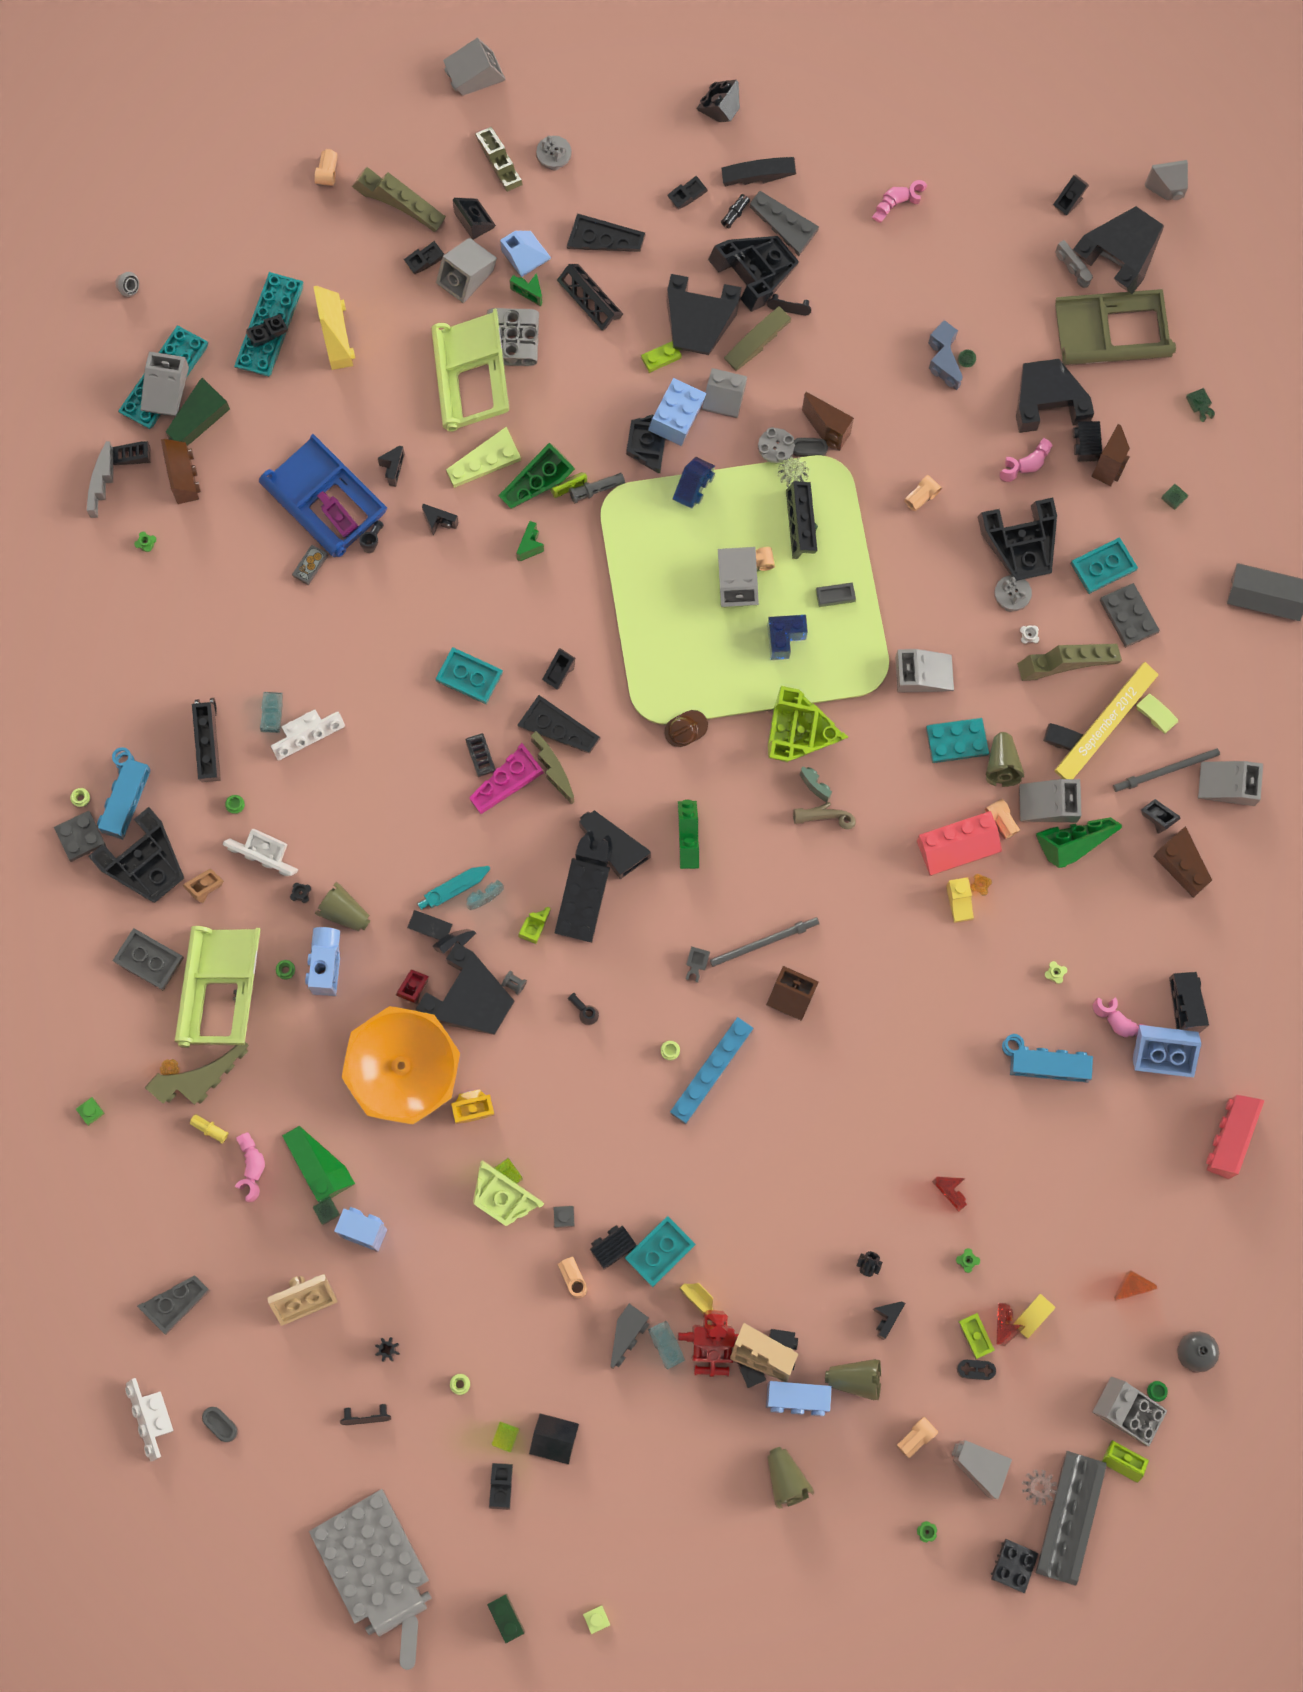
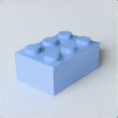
(677, 411)
(1166, 1051)
(361, 1229)
(798, 1398)

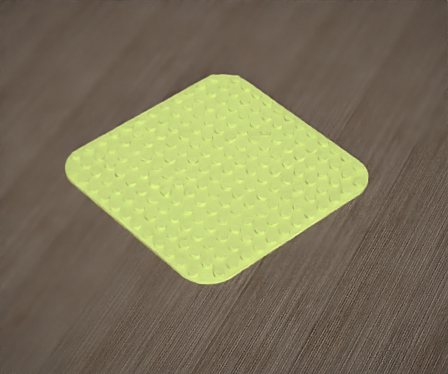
(716, 659)

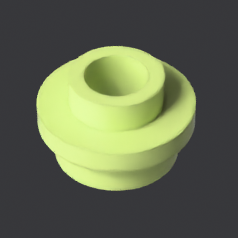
(78, 792)
(455, 1379)

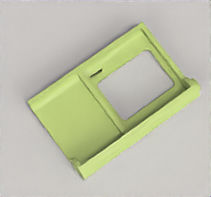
(462, 349)
(219, 959)

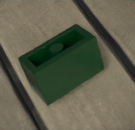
(506, 1618)

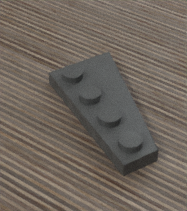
(788, 224)

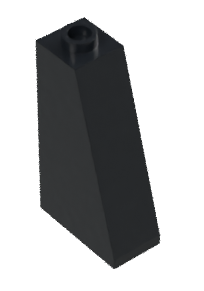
(626, 851)

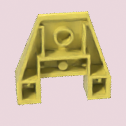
(333, 327)

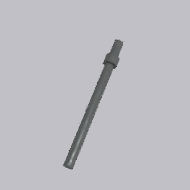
(1133, 781)
(799, 928)

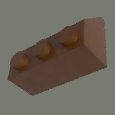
(1113, 458)
(181, 471)

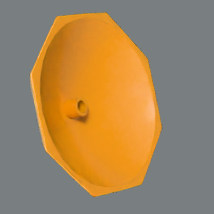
(400, 1065)

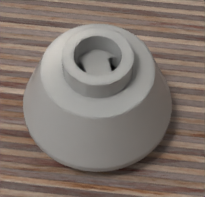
(127, 284)

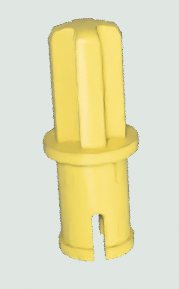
(209, 1128)

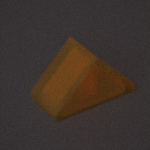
(1133, 1285)

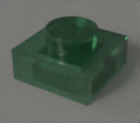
(1175, 496)
(326, 1211)

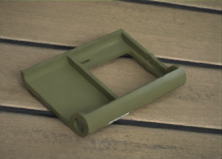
(1086, 331)

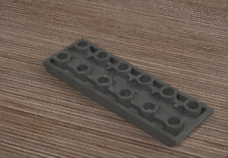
(1071, 1518)

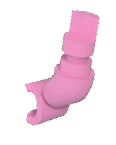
(897, 195)
(1027, 464)
(1118, 1022)
(254, 1166)

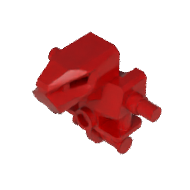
(711, 1343)

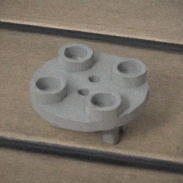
(560, 156)
(768, 441)
(1017, 600)

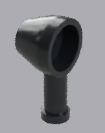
(369, 539)
(583, 1009)

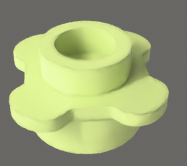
(1057, 978)

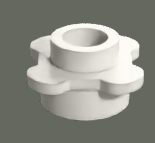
(1033, 630)

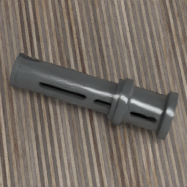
(589, 489)

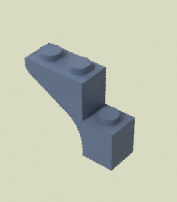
(944, 362)

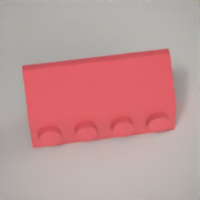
(959, 843)
(1234, 1136)

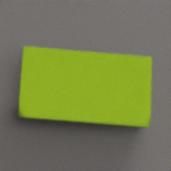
(574, 482)
(1125, 1461)

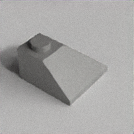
(1169, 180)

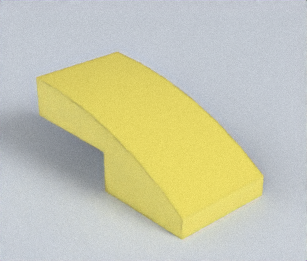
(1034, 1315)

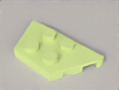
(502, 1196)

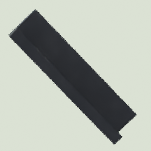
(594, 292)
(801, 519)

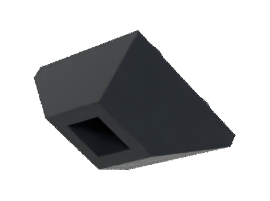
(721, 101)

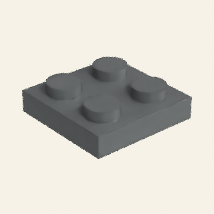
(79, 836)

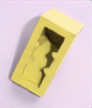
(960, 899)

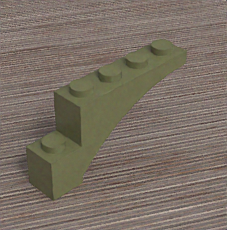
(395, 193)
(1068, 658)
(196, 1082)

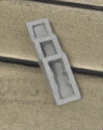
(101, 475)

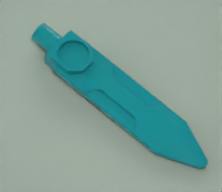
(453, 887)

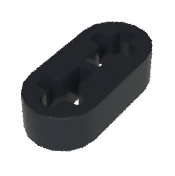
(975, 1374)

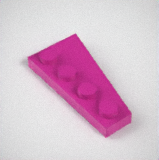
(509, 778)

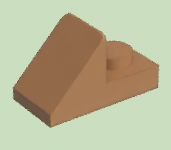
(203, 885)

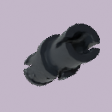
(735, 211)

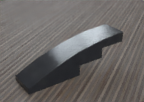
(756, 170)

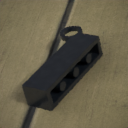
(206, 740)

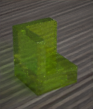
(509, 1170)
(505, 1437)

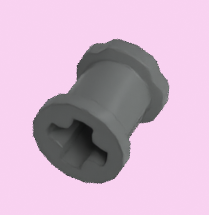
(517, 988)

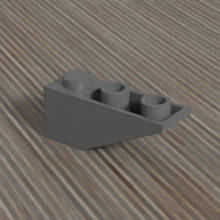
(627, 1328)

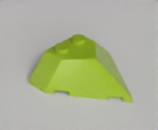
(799, 727)

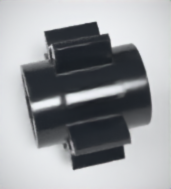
(869, 1264)
(381, 1347)

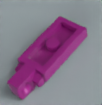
(337, 515)

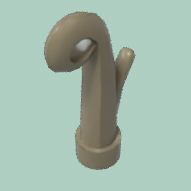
(819, 813)

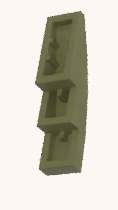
(499, 159)
(757, 338)
(555, 772)

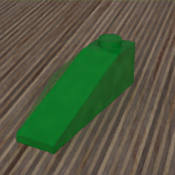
(541, 474)
(1070, 844)
(319, 1167)

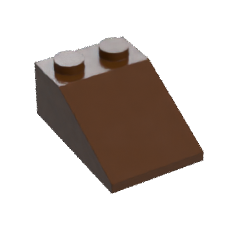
(829, 422)

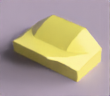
(698, 1296)

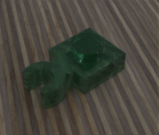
(1200, 402)

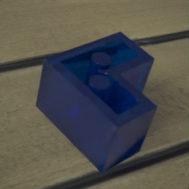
(692, 481)
(782, 631)

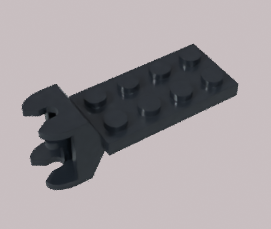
(585, 888)

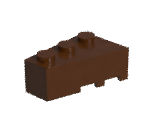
(1184, 862)

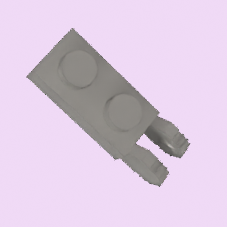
(1074, 264)

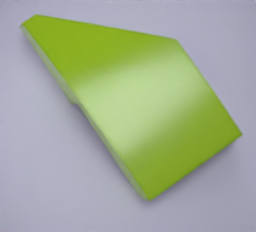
(534, 925)

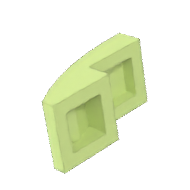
(1160, 715)

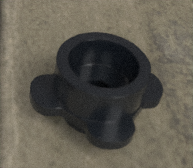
(301, 897)

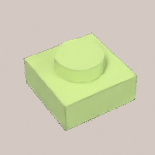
(596, 1619)

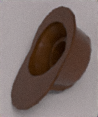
(686, 728)

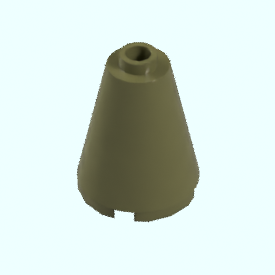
(1004, 762)
(343, 909)
(856, 1378)
(787, 1480)

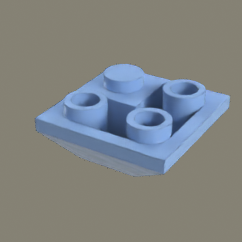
(523, 251)

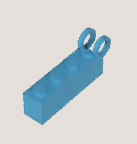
(124, 796)
(1046, 1064)

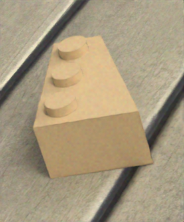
(763, 1353)

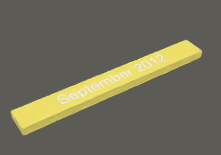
(1106, 722)

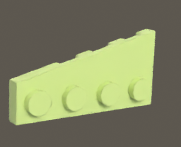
(488, 457)

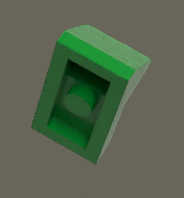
(528, 290)
(529, 546)

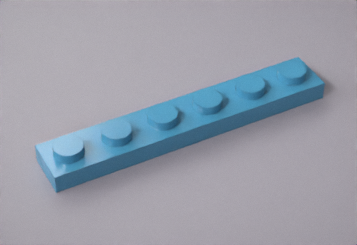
(711, 1070)

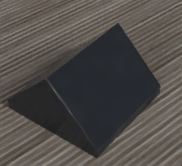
(472, 216)
(554, 1438)

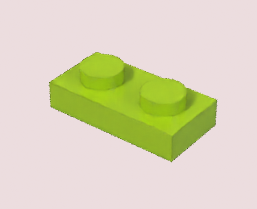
(660, 357)
(976, 1336)

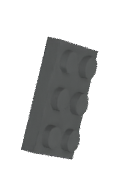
(1129, 615)
(148, 959)

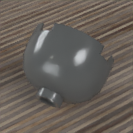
(1190, 1353)

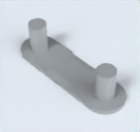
(408, 1642)

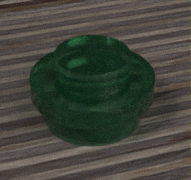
(967, 358)

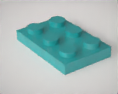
(1104, 565)
(469, 675)
(957, 740)
(660, 1251)

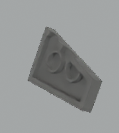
(171, 1306)

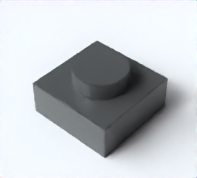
(564, 1216)

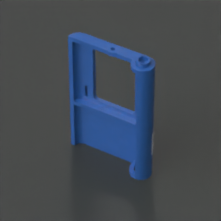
(307, 475)

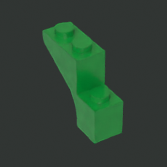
(688, 834)

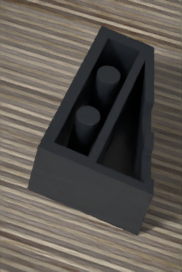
(1188, 1002)

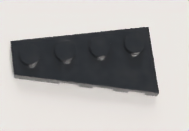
(597, 234)
(557, 725)

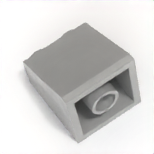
(473, 68)
(465, 269)
(982, 1466)

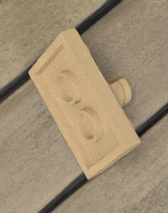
(302, 1298)

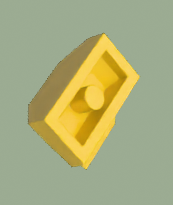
(472, 1107)

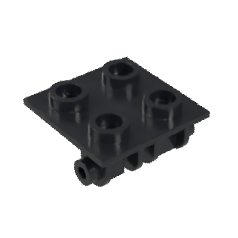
(1014, 1565)

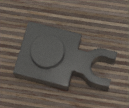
(697, 960)

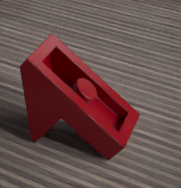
(412, 986)

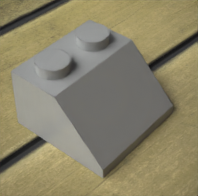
(724, 393)

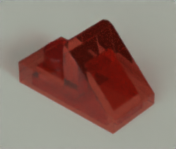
(947, 1186)
(1005, 1330)

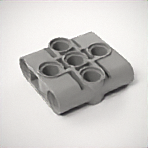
(525, 325)

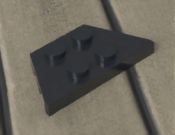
(645, 445)

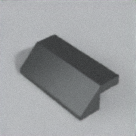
(1267, 592)

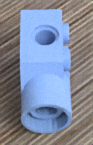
(324, 957)

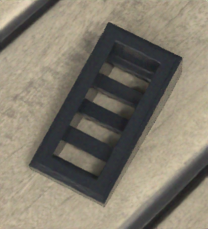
(138, 459)
(474, 740)

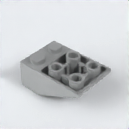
(163, 383)
(738, 576)
(923, 671)
(1231, 782)
(1051, 801)
(1129, 1410)

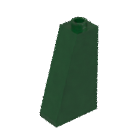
(198, 413)

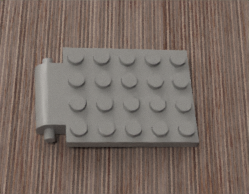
(372, 1564)

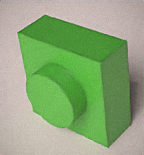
(90, 1111)

